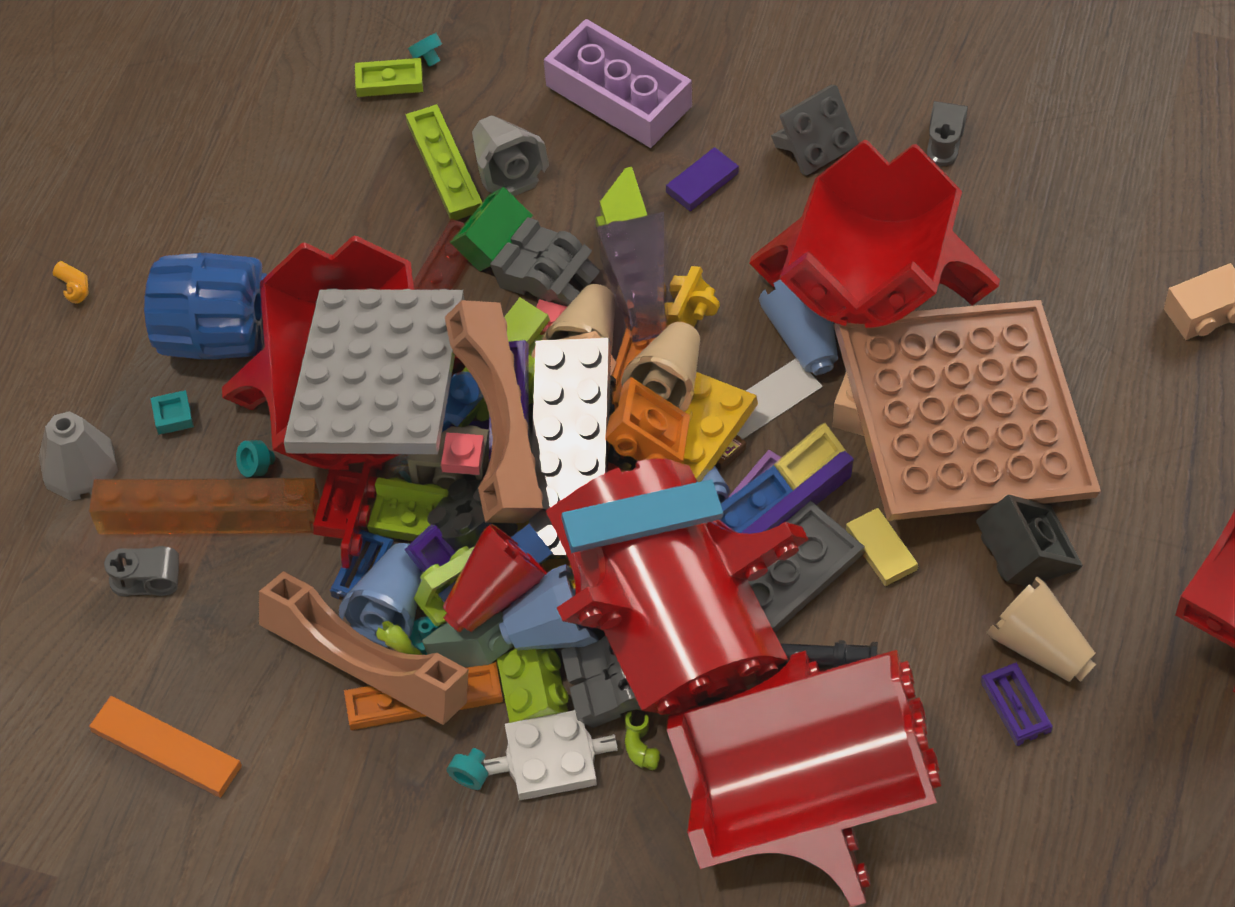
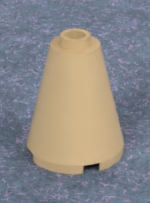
(588, 312)
(669, 364)
(1044, 633)

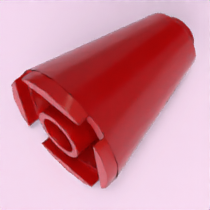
(490, 580)

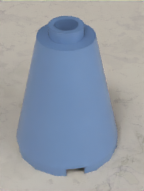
(804, 331)
(384, 595)

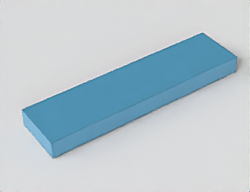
(641, 515)

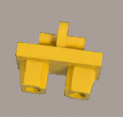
(692, 298)

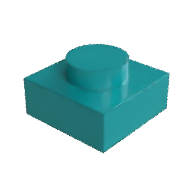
(172, 412)

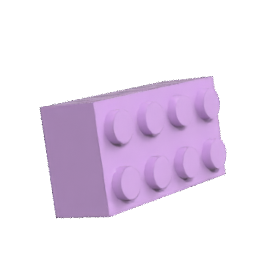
(618, 83)

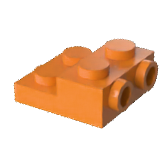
(647, 425)

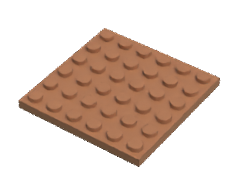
(966, 410)

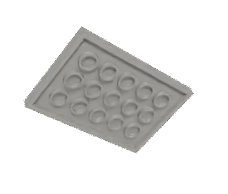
(374, 373)

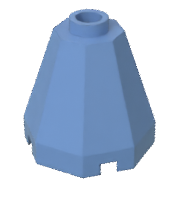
(534, 616)

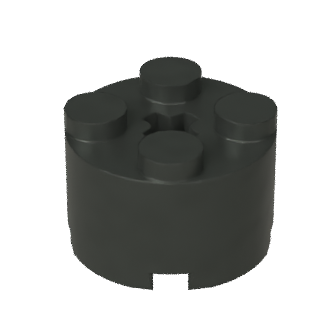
(462, 516)

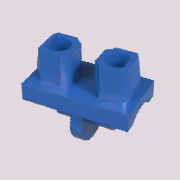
(462, 398)

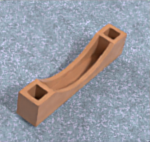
(481, 342)
(420, 681)

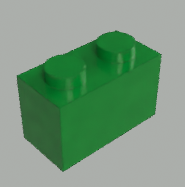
(490, 228)

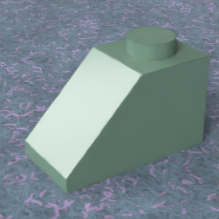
(466, 647)

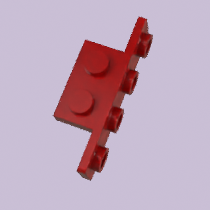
(346, 508)

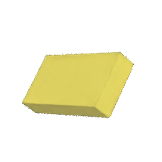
(809, 456)
(882, 547)

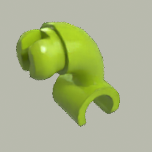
(396, 638)
(638, 751)

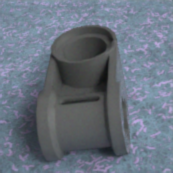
(945, 132)
(146, 573)

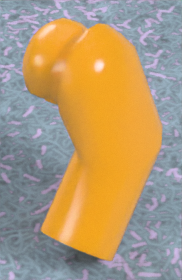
(76, 282)

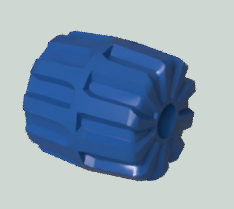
(205, 306)

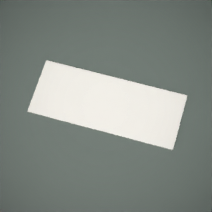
(778, 394)

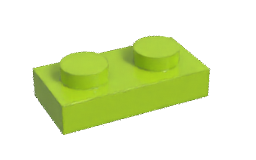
(388, 77)

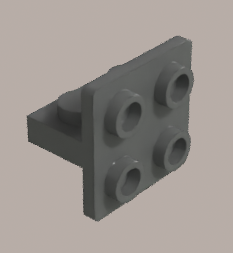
(816, 130)

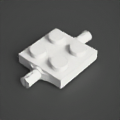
(550, 755)

